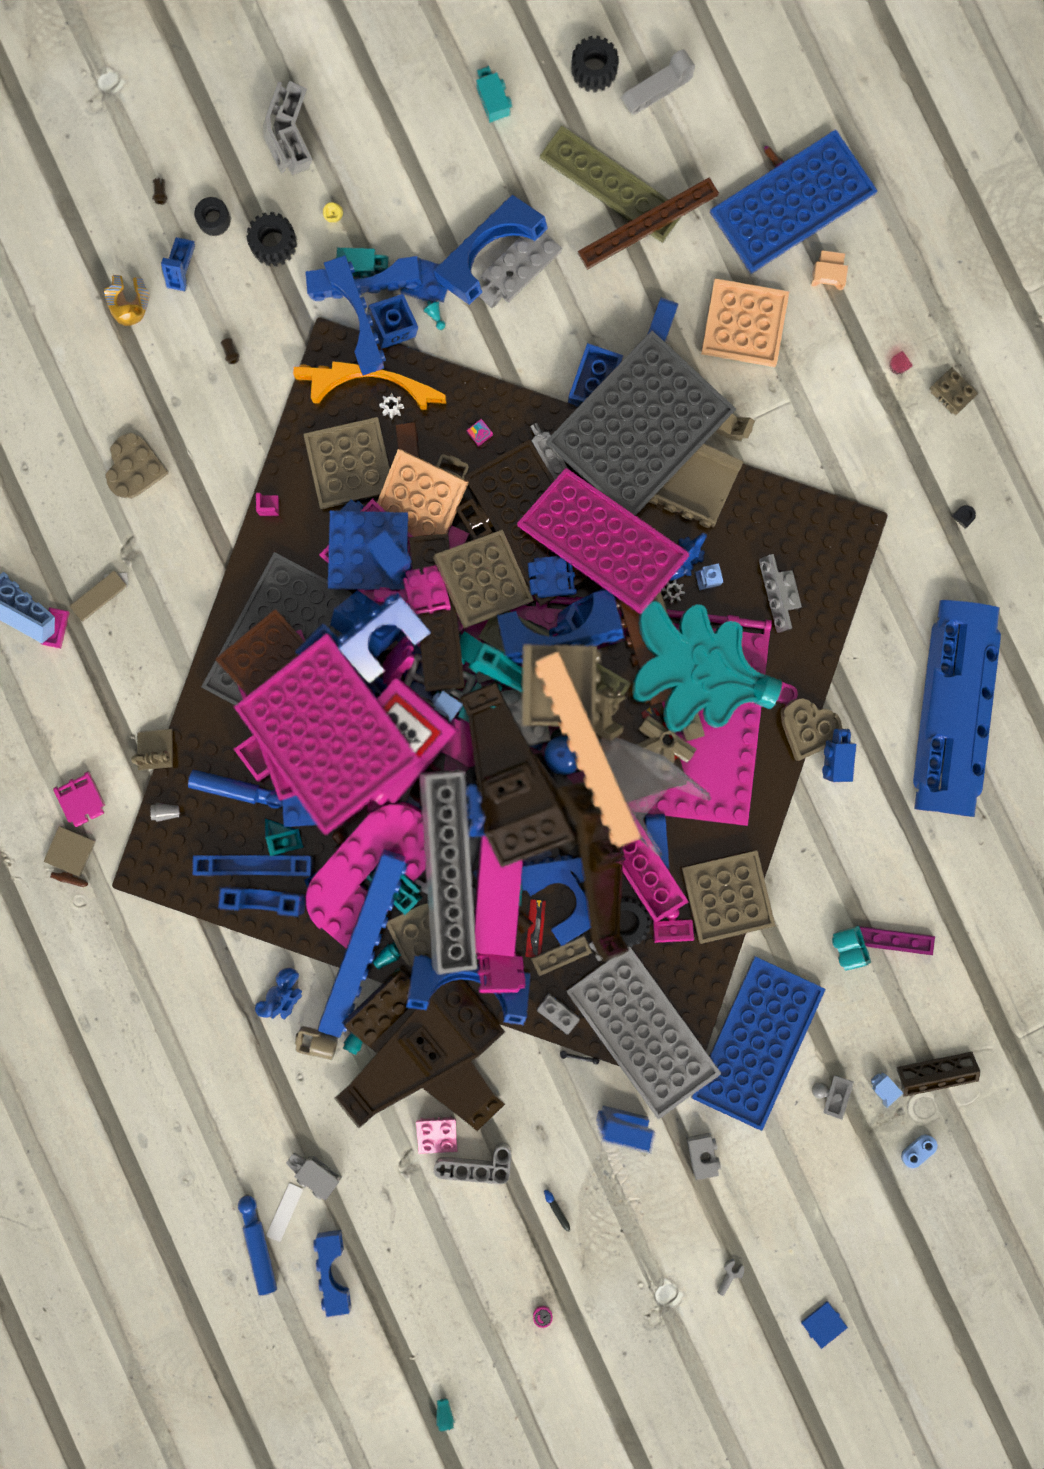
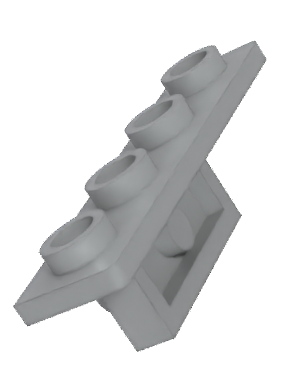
(781, 592)

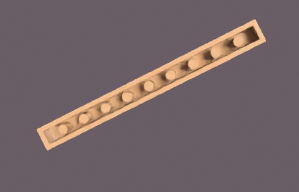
(588, 749)

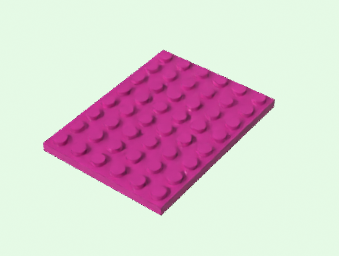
(327, 734)

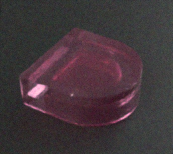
(900, 363)

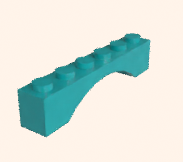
(498, 667)

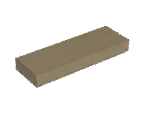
(98, 596)
(561, 955)

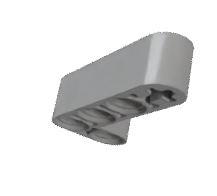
(660, 84)
(472, 1165)

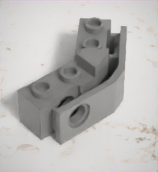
(284, 137)

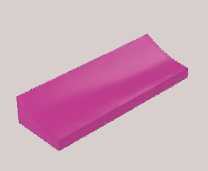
(651, 880)
(496, 903)

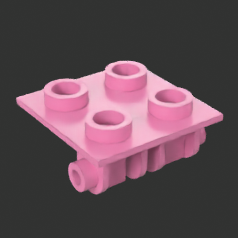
(436, 1135)

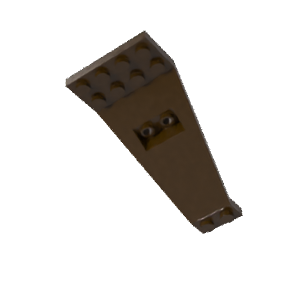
(524, 815)
(601, 870)
(382, 1015)
(451, 1028)

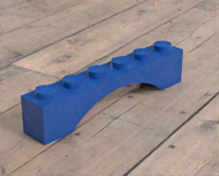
(403, 273)
(366, 351)
(253, 865)

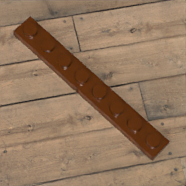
(648, 223)

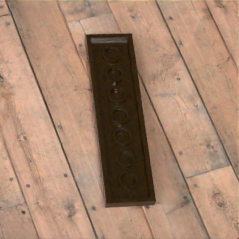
(442, 645)

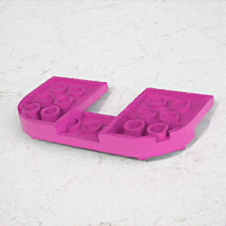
(336, 889)

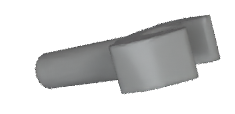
(730, 1276)

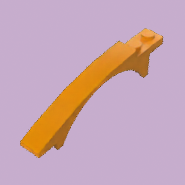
(326, 379)

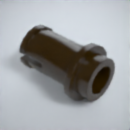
(159, 191)
(231, 355)

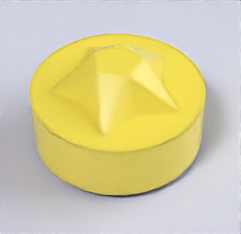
(332, 212)

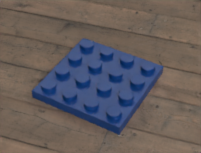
(349, 559)

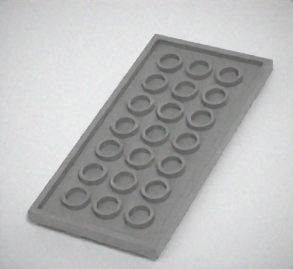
(643, 1032)

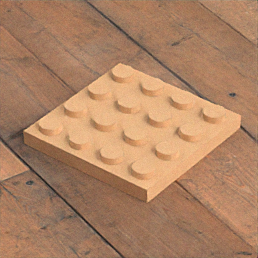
(745, 322)
(424, 492)

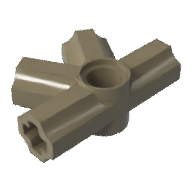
(654, 743)

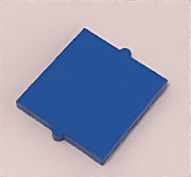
(824, 1325)

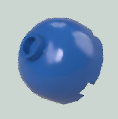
(560, 757)

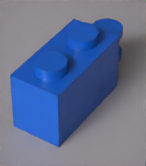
(839, 757)

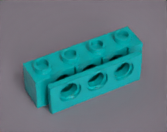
(405, 898)

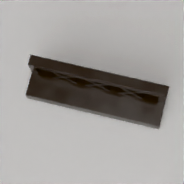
(940, 1080)

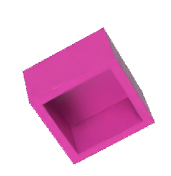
(253, 758)

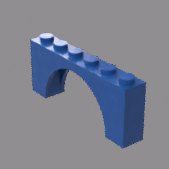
(510, 219)
(600, 627)
(426, 981)

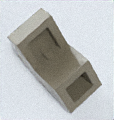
(736, 428)

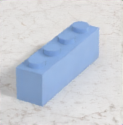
(23, 613)

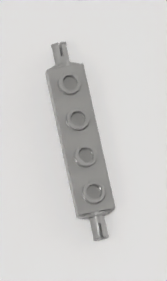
(551, 459)

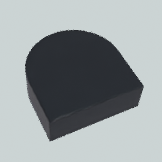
(964, 515)

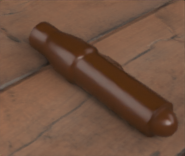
(68, 878)

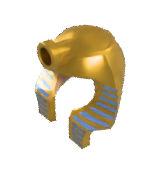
(126, 312)

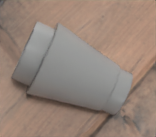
(164, 811)

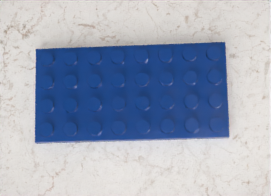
(793, 201)
(759, 1042)

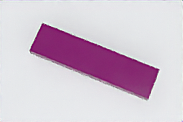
(898, 940)

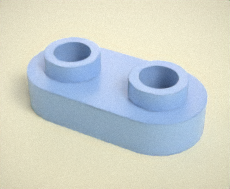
(918, 1149)

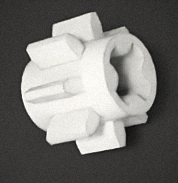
(387, 402)
(677, 589)

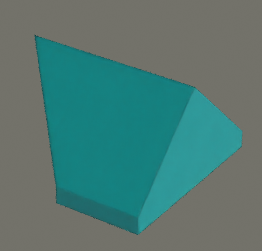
(281, 838)

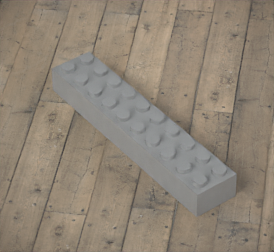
(448, 871)

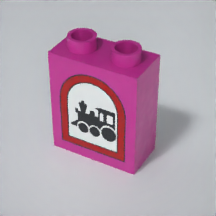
(421, 727)

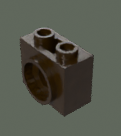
(475, 519)

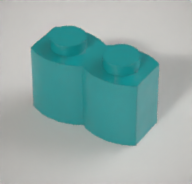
(851, 948)

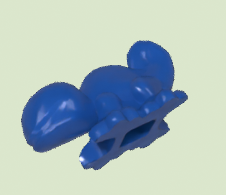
(696, 555)
(280, 997)

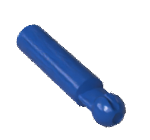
(233, 789)
(257, 1247)

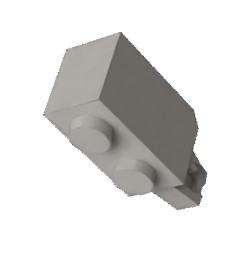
(314, 1175)

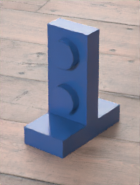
(176, 265)

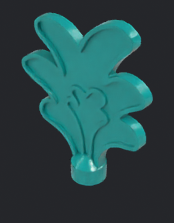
(701, 666)

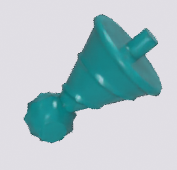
(433, 311)

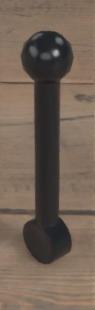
(563, 1054)

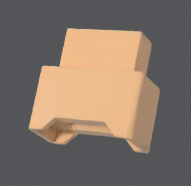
(830, 270)

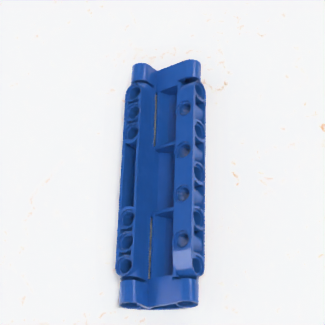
(957, 708)

